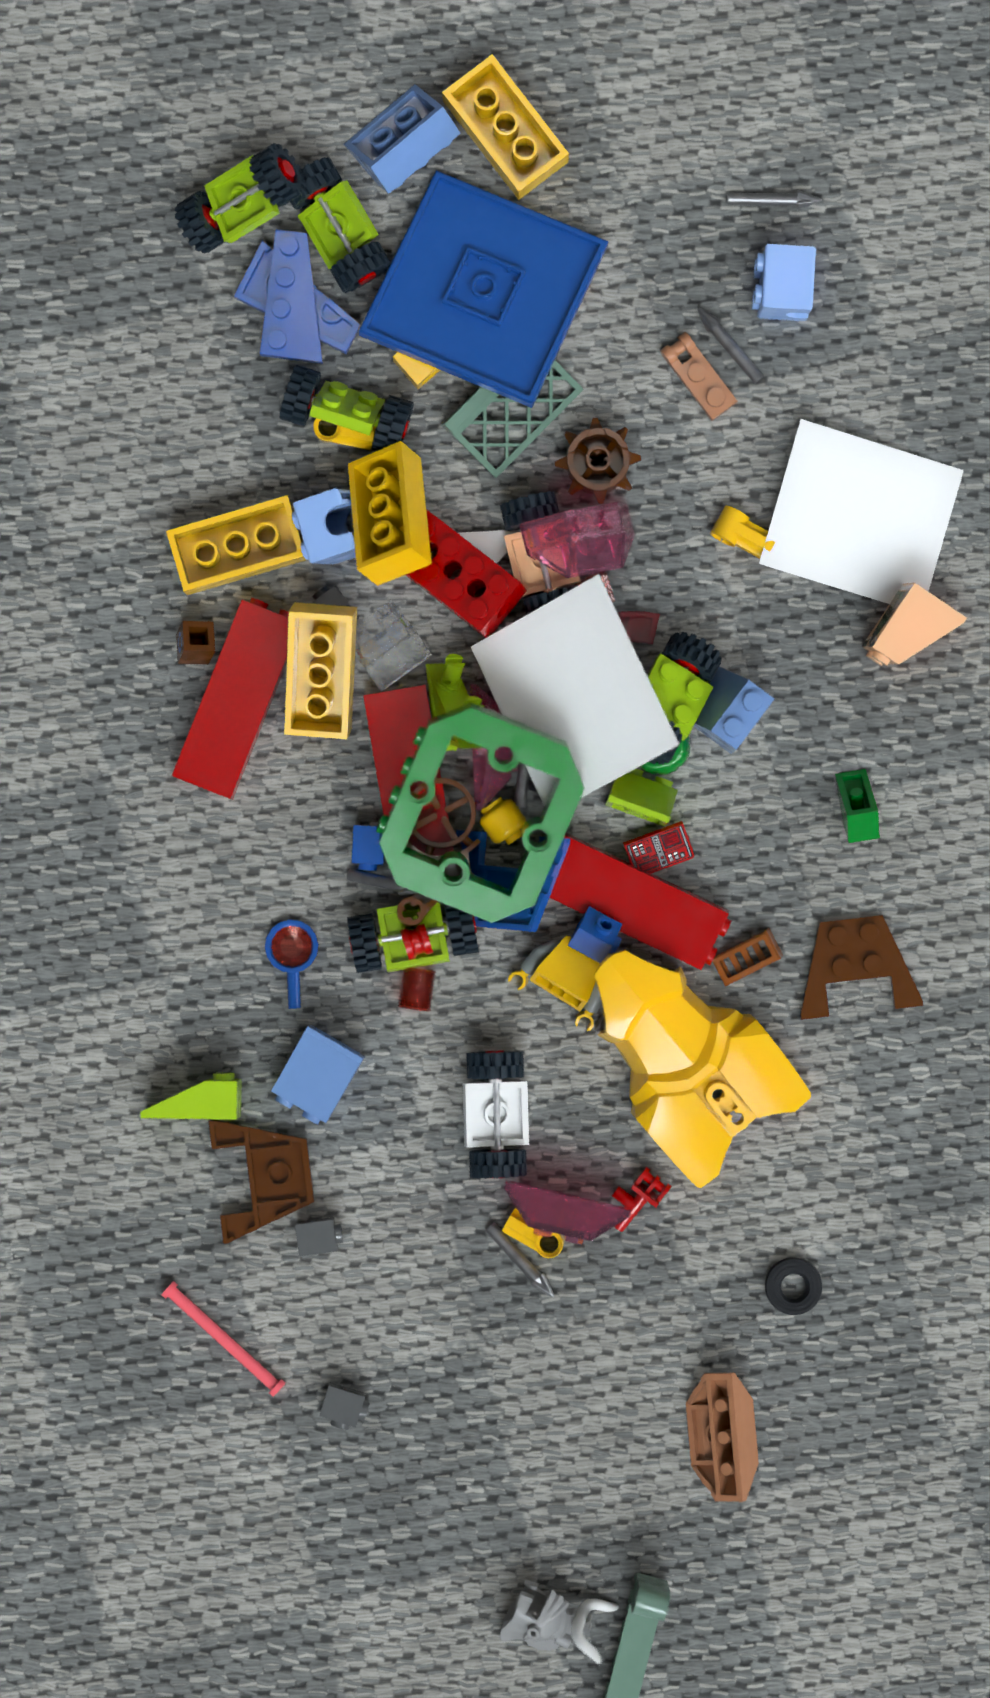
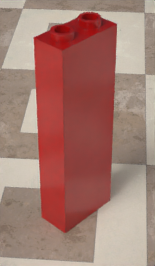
(236, 700)
(392, 726)
(642, 902)

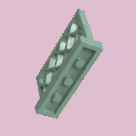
(478, 403)

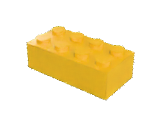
(505, 127)
(389, 513)
(236, 545)
(320, 670)

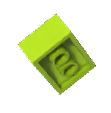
(643, 797)
(210, 1099)

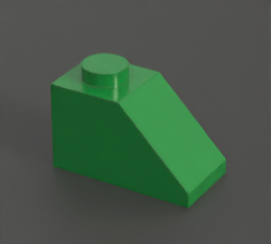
(857, 806)

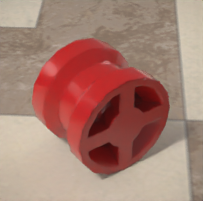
(416, 941)

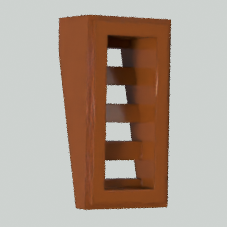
(771, 944)

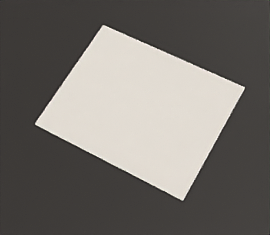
(859, 514)
(580, 681)

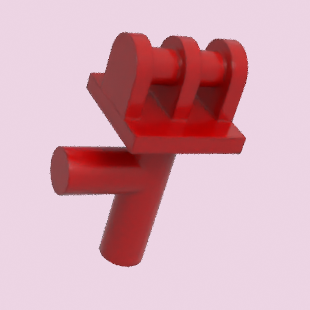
(644, 1195)

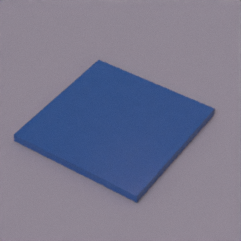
(483, 289)

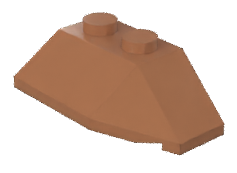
(723, 1436)

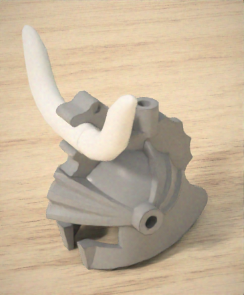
(546, 1619)

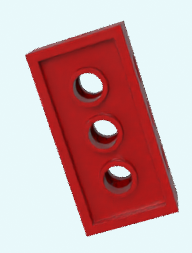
(478, 571)

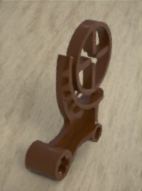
(423, 902)

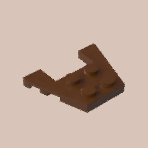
(856, 952)
(276, 1171)

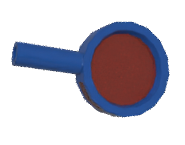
(292, 948)

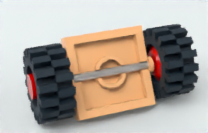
(531, 572)

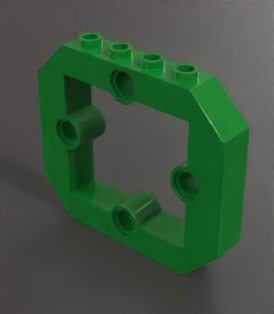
(467, 890)

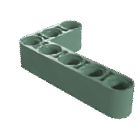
(645, 1606)

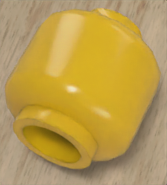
(502, 821)

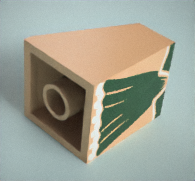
(910, 625)

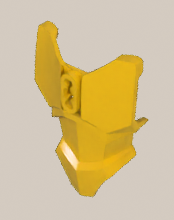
(684, 1053)

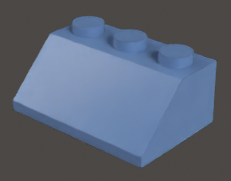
(402, 138)

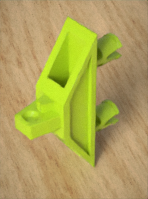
(449, 693)

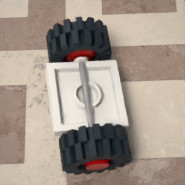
(496, 1114)

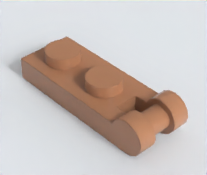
(699, 377)

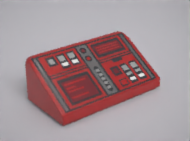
(660, 848)

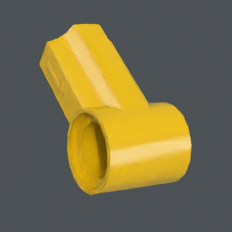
(346, 437)
(738, 531)
(518, 1229)

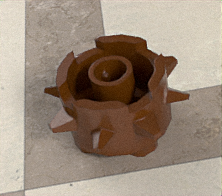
(598, 443)

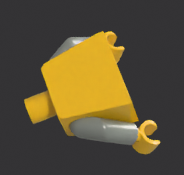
(565, 975)

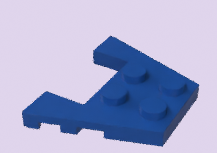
(526, 919)

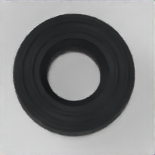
(779, 1272)

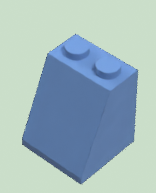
(732, 709)
(317, 1075)

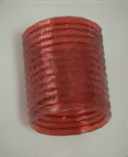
(416, 989)

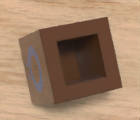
(195, 642)

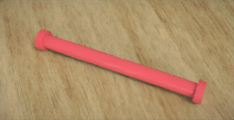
(223, 1339)

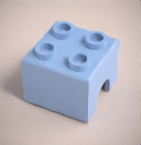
(784, 282)
(324, 526)

